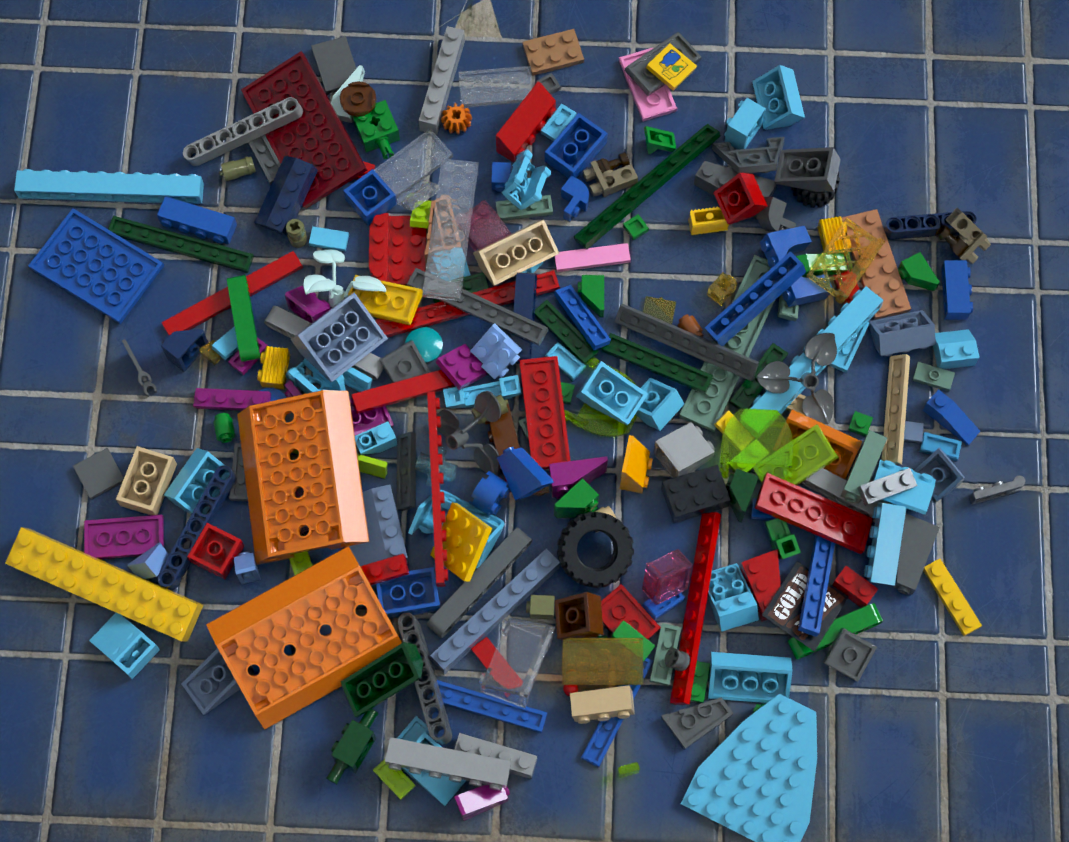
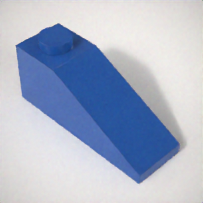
(951, 417)

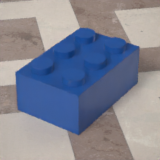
(576, 146)
(410, 593)

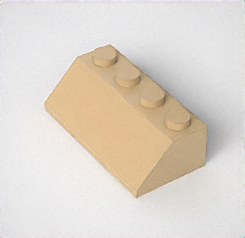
(516, 252)

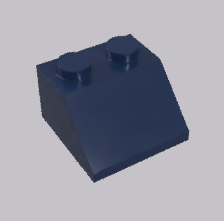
(183, 347)

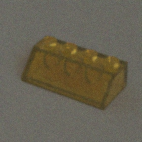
(603, 661)

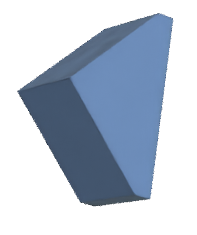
(149, 563)

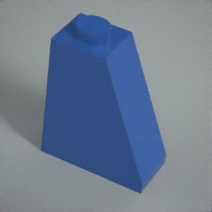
(522, 473)

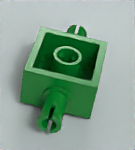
(377, 129)

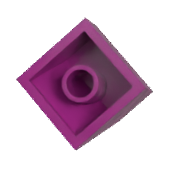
(306, 306)

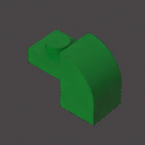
(781, 538)

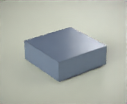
(913, 432)

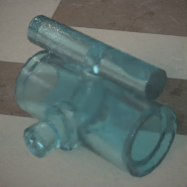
(448, 469)

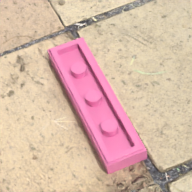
(592, 257)

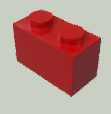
(855, 587)

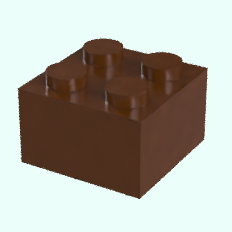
(579, 616)

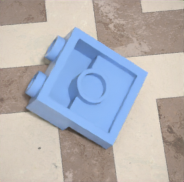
(496, 352)

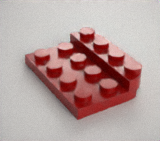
(395, 248)

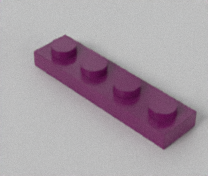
(228, 399)

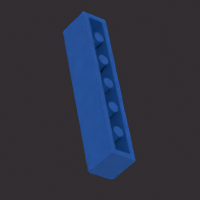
(755, 299)

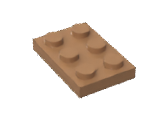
(553, 52)

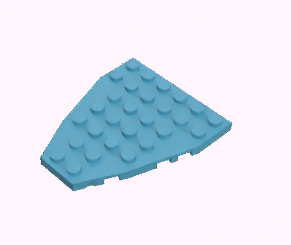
(761, 775)

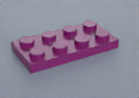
(122, 536)

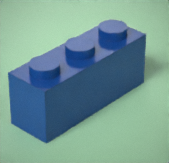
(956, 290)

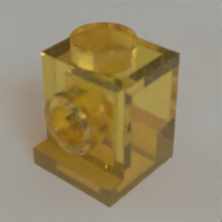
(723, 281)

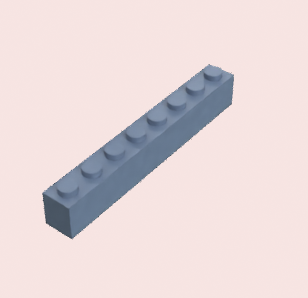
(495, 611)

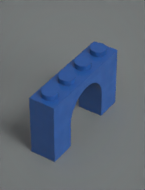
(778, 245)

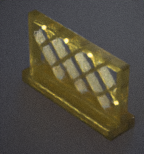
(855, 272)

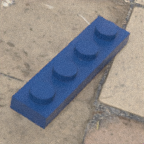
(582, 317)

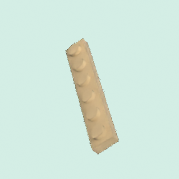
(896, 408)

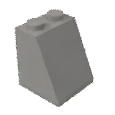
(683, 450)

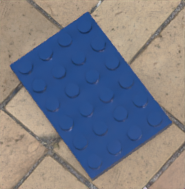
(96, 266)

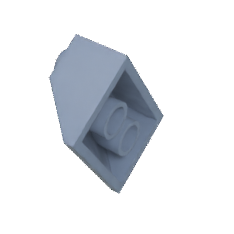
(902, 333)

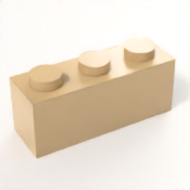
(602, 704)

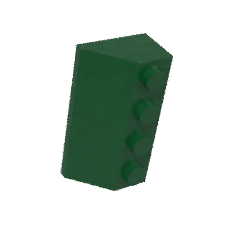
(383, 678)

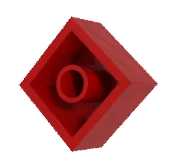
(215, 551)

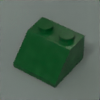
(740, 490)

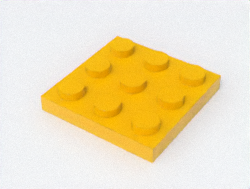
(465, 541)

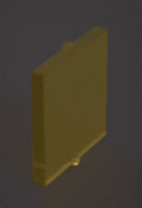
(660, 308)

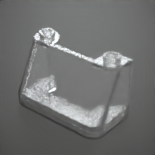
(517, 660)

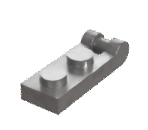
(997, 490)

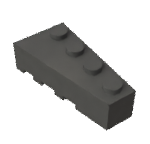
(713, 176)

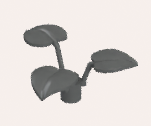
(776, 377)
(485, 455)

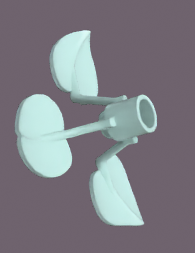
(319, 283)

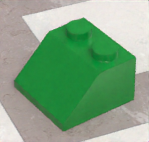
(577, 501)

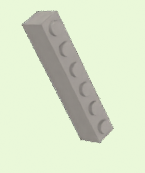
(442, 79)
(448, 763)

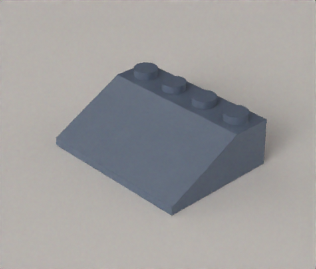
(339, 338)
(382, 526)

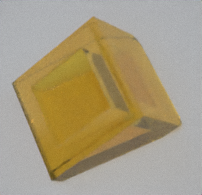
(209, 353)

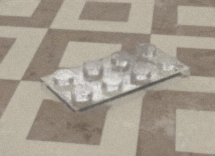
(495, 86)
(413, 162)

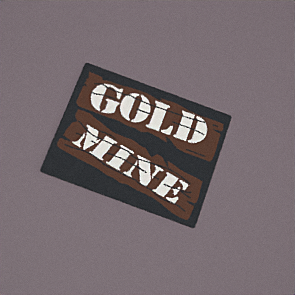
(787, 605)

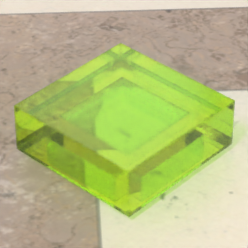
(629, 769)

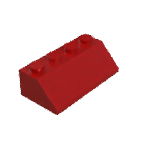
(525, 122)

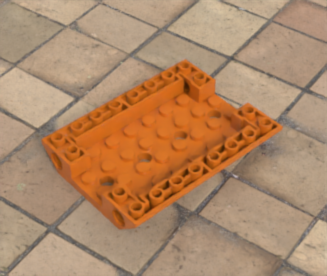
(324, 469)
(293, 616)

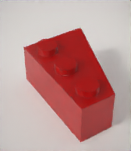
(762, 578)

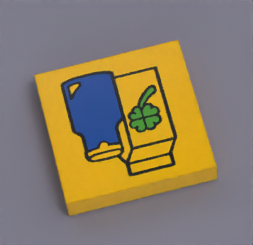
(671, 66)

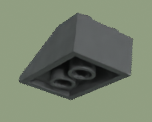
(808, 169)

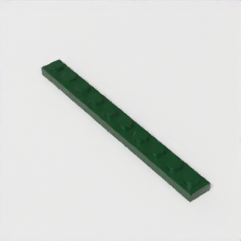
(647, 186)

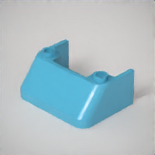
(424, 520)

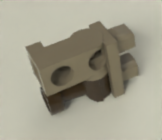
(607, 179)
(968, 239)

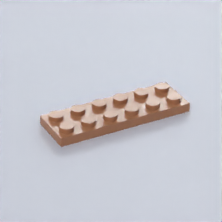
(882, 273)

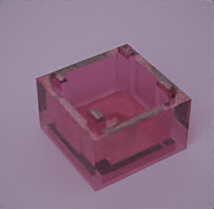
(667, 576)

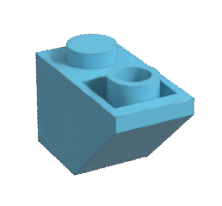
(376, 439)

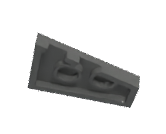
(695, 722)

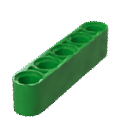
(243, 318)
(855, 622)

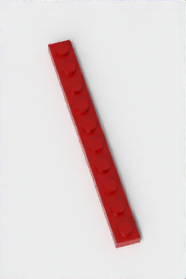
(443, 312)
(437, 496)
(696, 606)

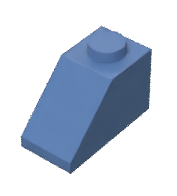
(246, 567)

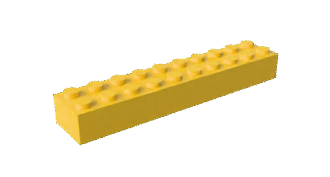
(104, 584)

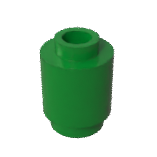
(224, 427)

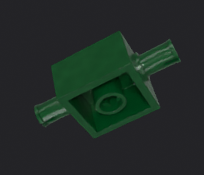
(353, 746)

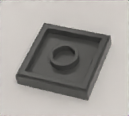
(404, 363)
(99, 473)
(849, 654)

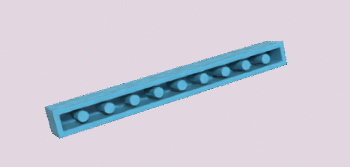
(108, 186)
(845, 327)

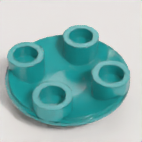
(427, 342)

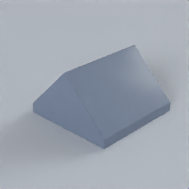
(944, 471)

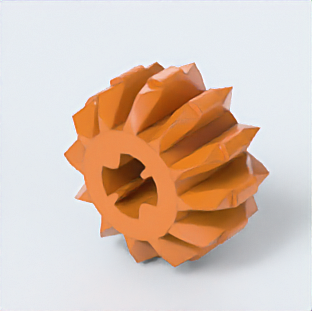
(449, 118)

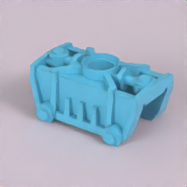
(531, 187)
(305, 382)

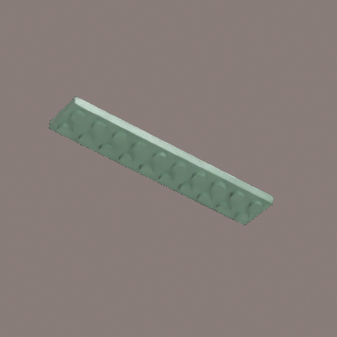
(709, 407)

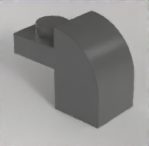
(772, 216)

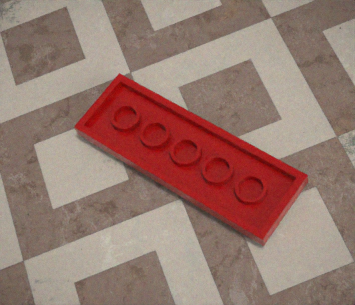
(544, 410)
(813, 513)

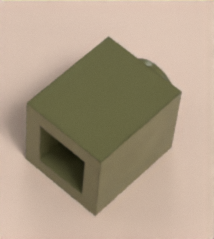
(541, 607)

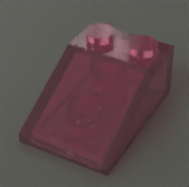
(485, 226)

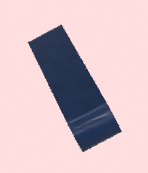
(919, 222)
(525, 306)

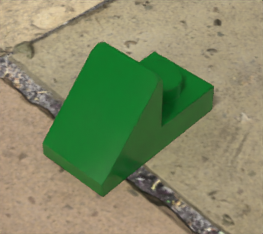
(659, 139)

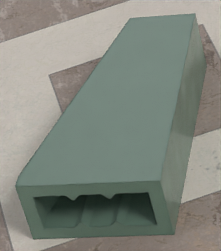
(863, 466)

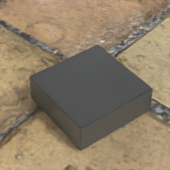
(550, 83)

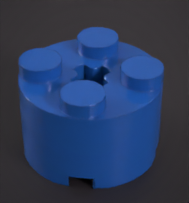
(490, 494)

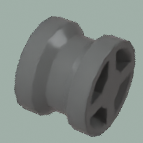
(677, 659)

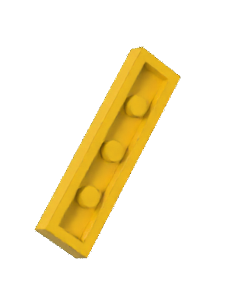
(952, 597)

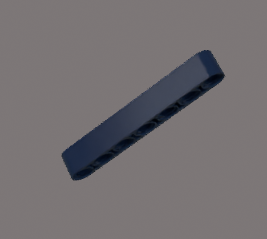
(196, 517)

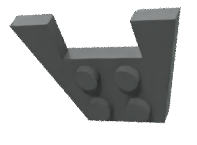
(753, 159)

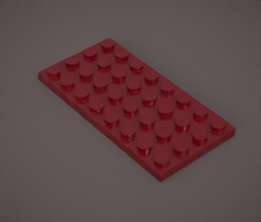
(316, 135)

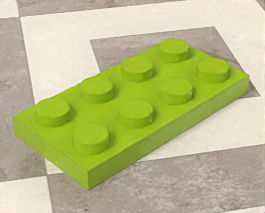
(810, 455)

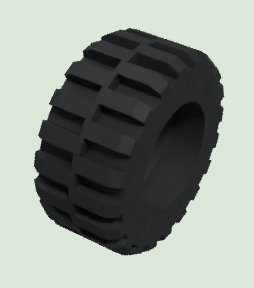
(614, 568)

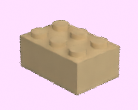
(146, 481)

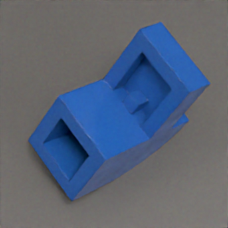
(577, 195)

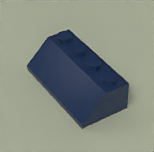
(286, 194)

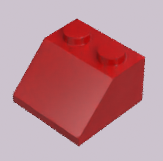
(740, 198)

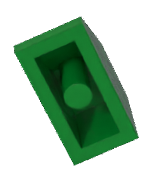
(918, 272)
(592, 292)

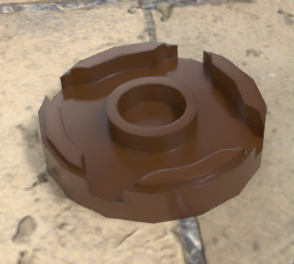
(358, 99)

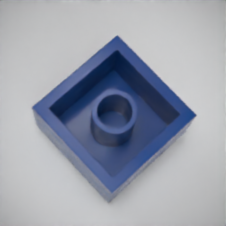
(370, 196)

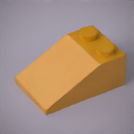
(635, 466)

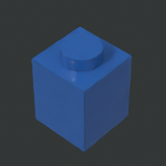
(500, 175)

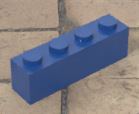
(196, 220)

